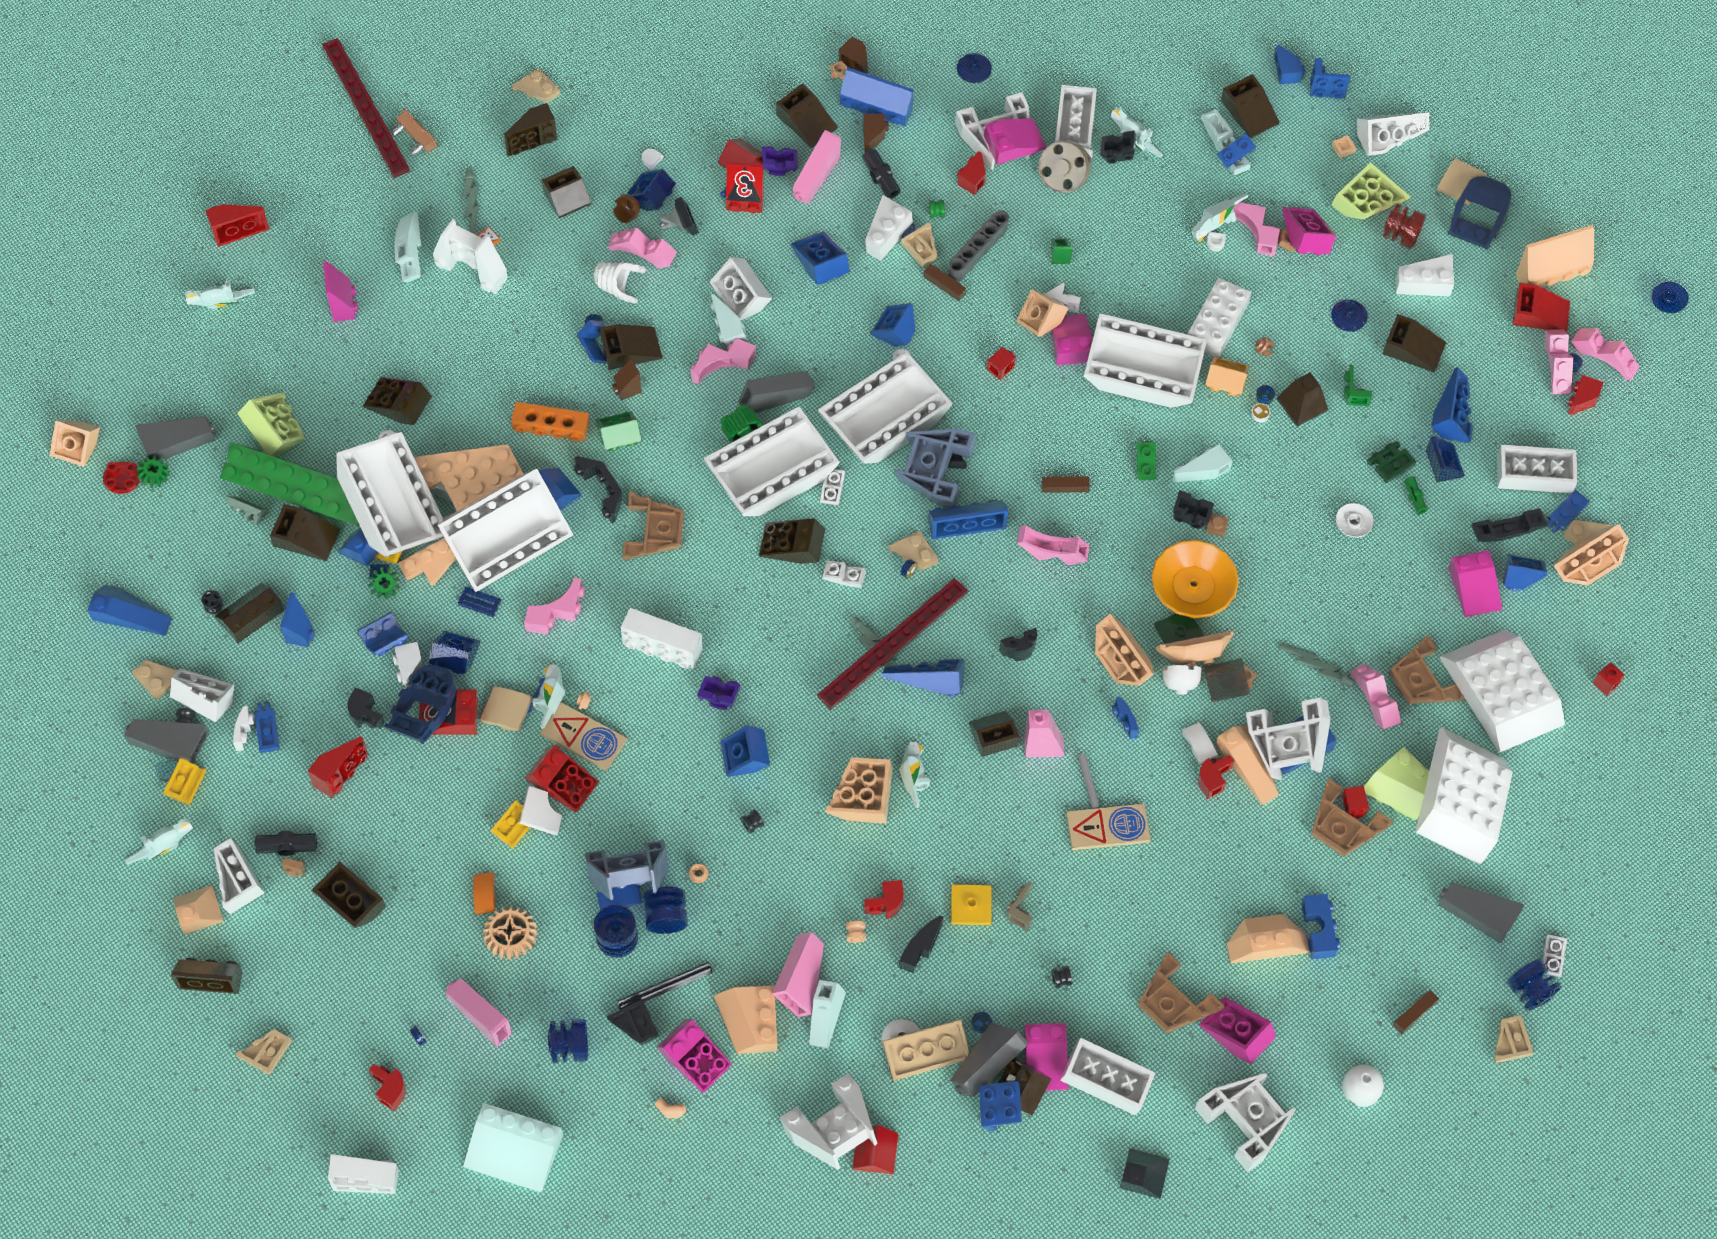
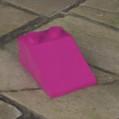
(1013, 139)
(1308, 231)
(339, 294)
(1072, 340)
(1475, 583)
(1239, 1030)
(1047, 1051)

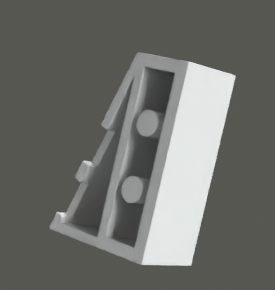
(887, 227)
(1426, 277)
(202, 693)
(236, 877)
(362, 1175)

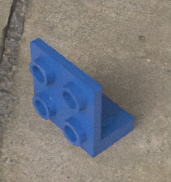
(1327, 84)
(382, 634)
(1000, 1104)

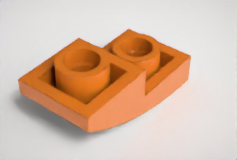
(484, 893)

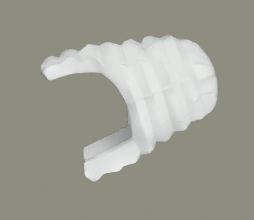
(613, 278)

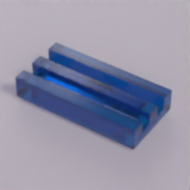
(474, 607)

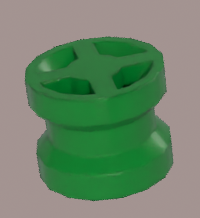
(936, 209)

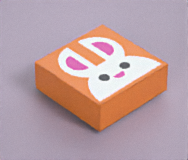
(492, 235)

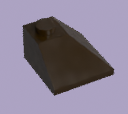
(1303, 399)

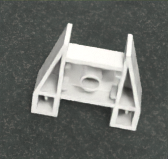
(972, 129)
(479, 253)
(1291, 742)
(1253, 1113)
(837, 1129)

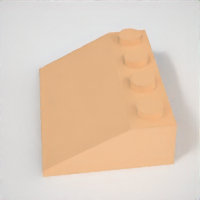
(1557, 258)

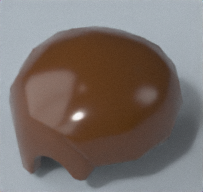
(626, 208)

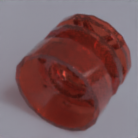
(1403, 225)

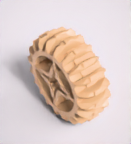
(494, 930)

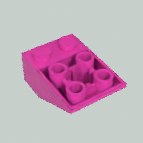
(694, 1055)

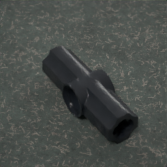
(881, 173)
(286, 843)

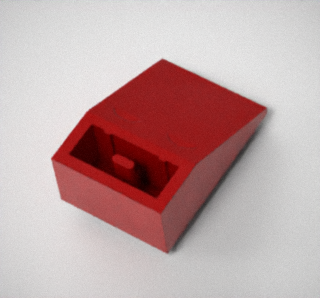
(1540, 308)
(337, 766)
(562, 778)

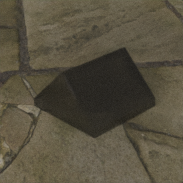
(1227, 680)

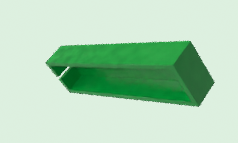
(287, 482)

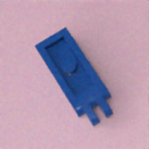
(1567, 511)
(266, 728)

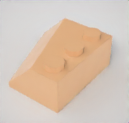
(863, 791)
(749, 1018)

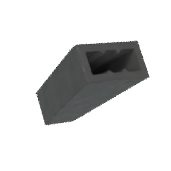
(776, 390)
(174, 436)
(167, 738)
(1481, 910)
(987, 1058)

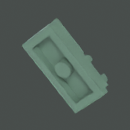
(238, 504)

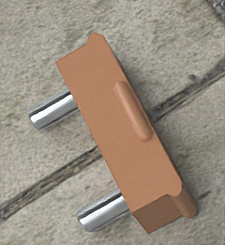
(416, 131)

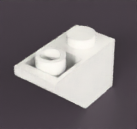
(409, 661)

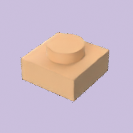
(1344, 146)

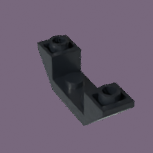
(588, 468)

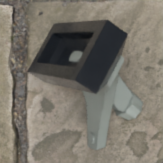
(680, 217)

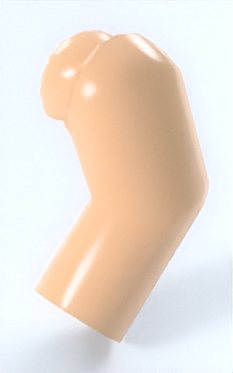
(670, 1111)

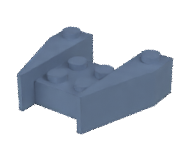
(930, 461)
(628, 868)

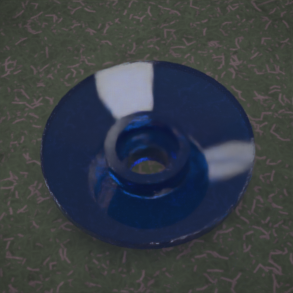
(974, 68)
(1669, 291)
(1348, 321)

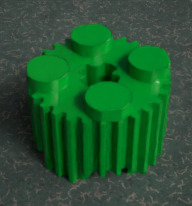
(740, 423)

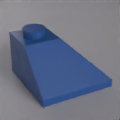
(895, 325)
(1522, 572)
(296, 624)

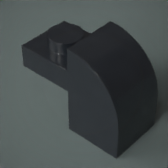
(360, 710)

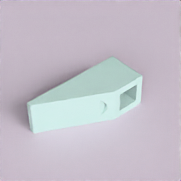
(728, 322)
(1206, 466)
(825, 1012)

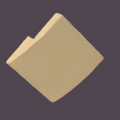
(1457, 178)
(506, 708)

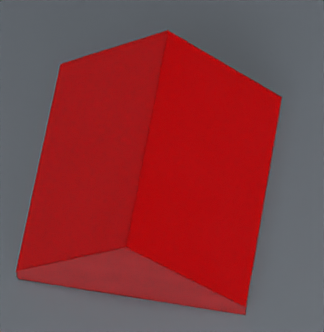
(739, 151)
(878, 1157)

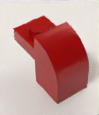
(1210, 776)
(890, 902)
(393, 1087)

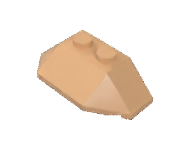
(1593, 556)
(1196, 650)
(1121, 653)
(1266, 938)

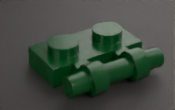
(1395, 465)

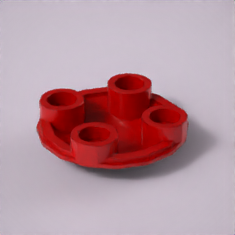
(121, 477)

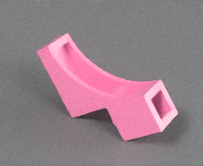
(1253, 218)
(634, 241)
(1591, 342)
(712, 358)
(1560, 361)
(1042, 546)
(542, 618)
(1374, 687)

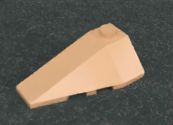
(1247, 762)

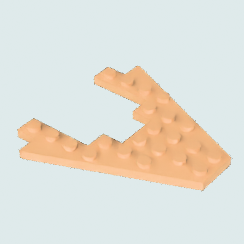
(466, 478)

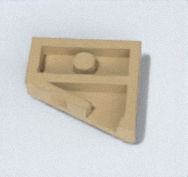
(537, 86)
(921, 245)
(1581, 530)
(915, 548)
(154, 678)
(1512, 1040)
(266, 1052)

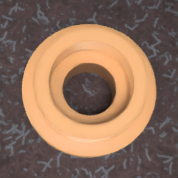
(583, 700)
(698, 868)

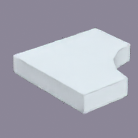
(538, 812)

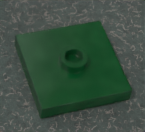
(1177, 628)

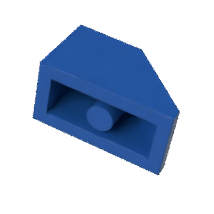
(1288, 66)

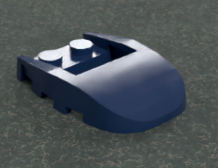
(1486, 193)
(429, 686)

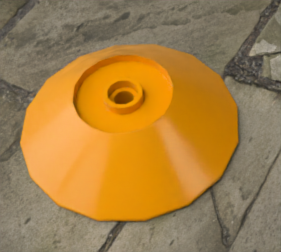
(1197, 564)

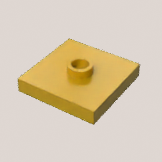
(971, 904)

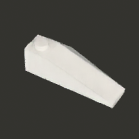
(1387, 131)

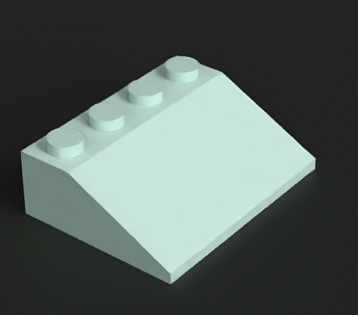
(513, 1147)

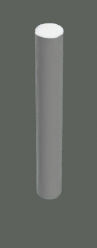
(1088, 781)

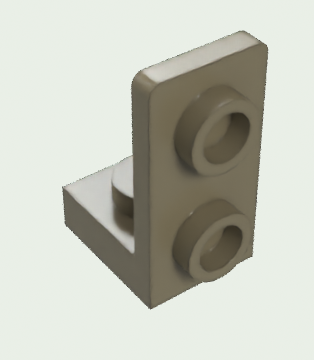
(1016, 916)

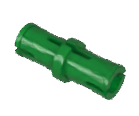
(1415, 495)

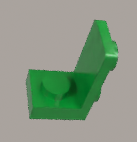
(1355, 397)
(1146, 460)

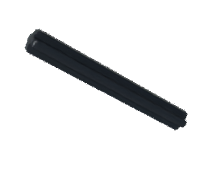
(666, 985)

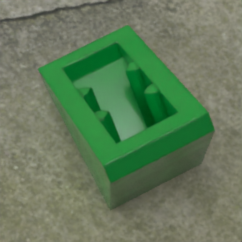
(1061, 251)

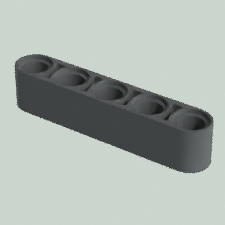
(980, 238)

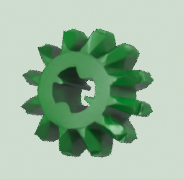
(148, 476)
(380, 588)

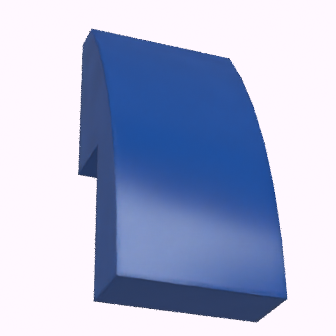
(1126, 716)
(624, 896)

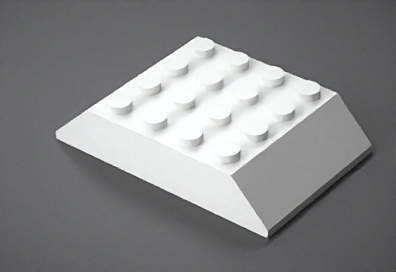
(1144, 361)
(884, 407)
(772, 463)
(388, 495)
(505, 529)
(1505, 689)
(1464, 797)

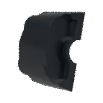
(1118, 148)
(1192, 510)
(1019, 648)

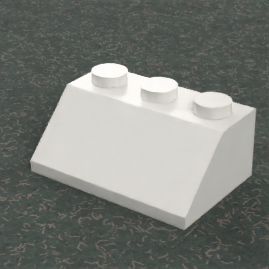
(740, 288)

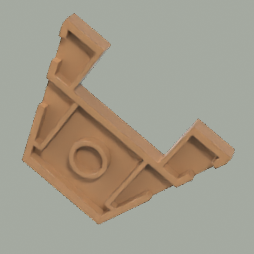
(662, 528)
(1417, 680)
(1339, 828)
(1168, 1005)

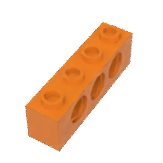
(543, 414)

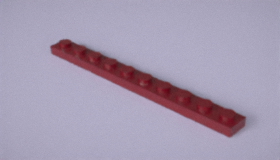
(365, 108)
(892, 644)

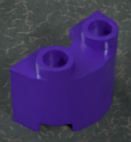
(779, 161)
(718, 693)

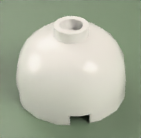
(1181, 678)
(1363, 1085)

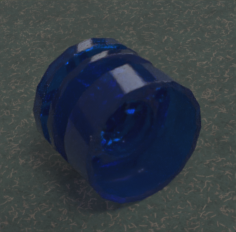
(665, 910)
(615, 921)
(1532, 982)
(568, 1041)

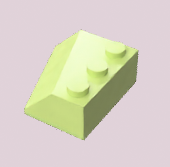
(1368, 194)
(272, 423)
(1400, 784)

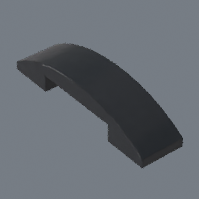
(1509, 528)

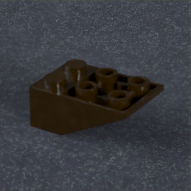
(1249, 106)
(805, 115)
(531, 130)
(628, 343)
(1414, 344)
(398, 400)
(303, 533)
(793, 541)

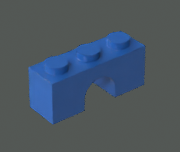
(1319, 909)

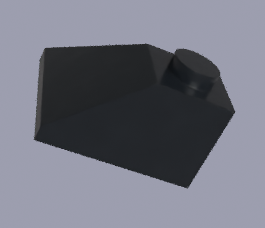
(1144, 1173)

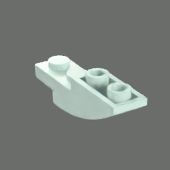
(406, 244)

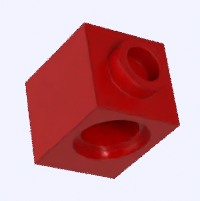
(1001, 363)
(1608, 679)
(1355, 801)

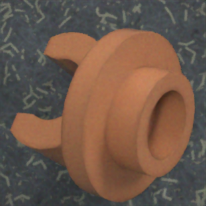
(1262, 346)

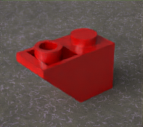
(973, 174)
(1586, 394)

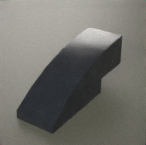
(921, 945)

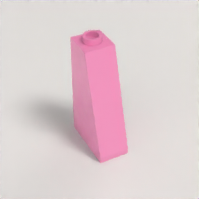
(818, 167)
(1042, 735)
(800, 975)
(479, 1011)

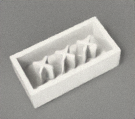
(1076, 115)
(1220, 316)
(1536, 469)
(661, 639)
(1107, 1076)

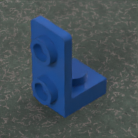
(1236, 150)
(587, 339)

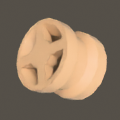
(855, 931)

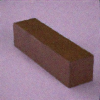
(944, 282)
(1065, 484)
(1415, 1012)

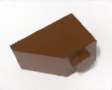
(854, 55)
(874, 130)
(627, 381)

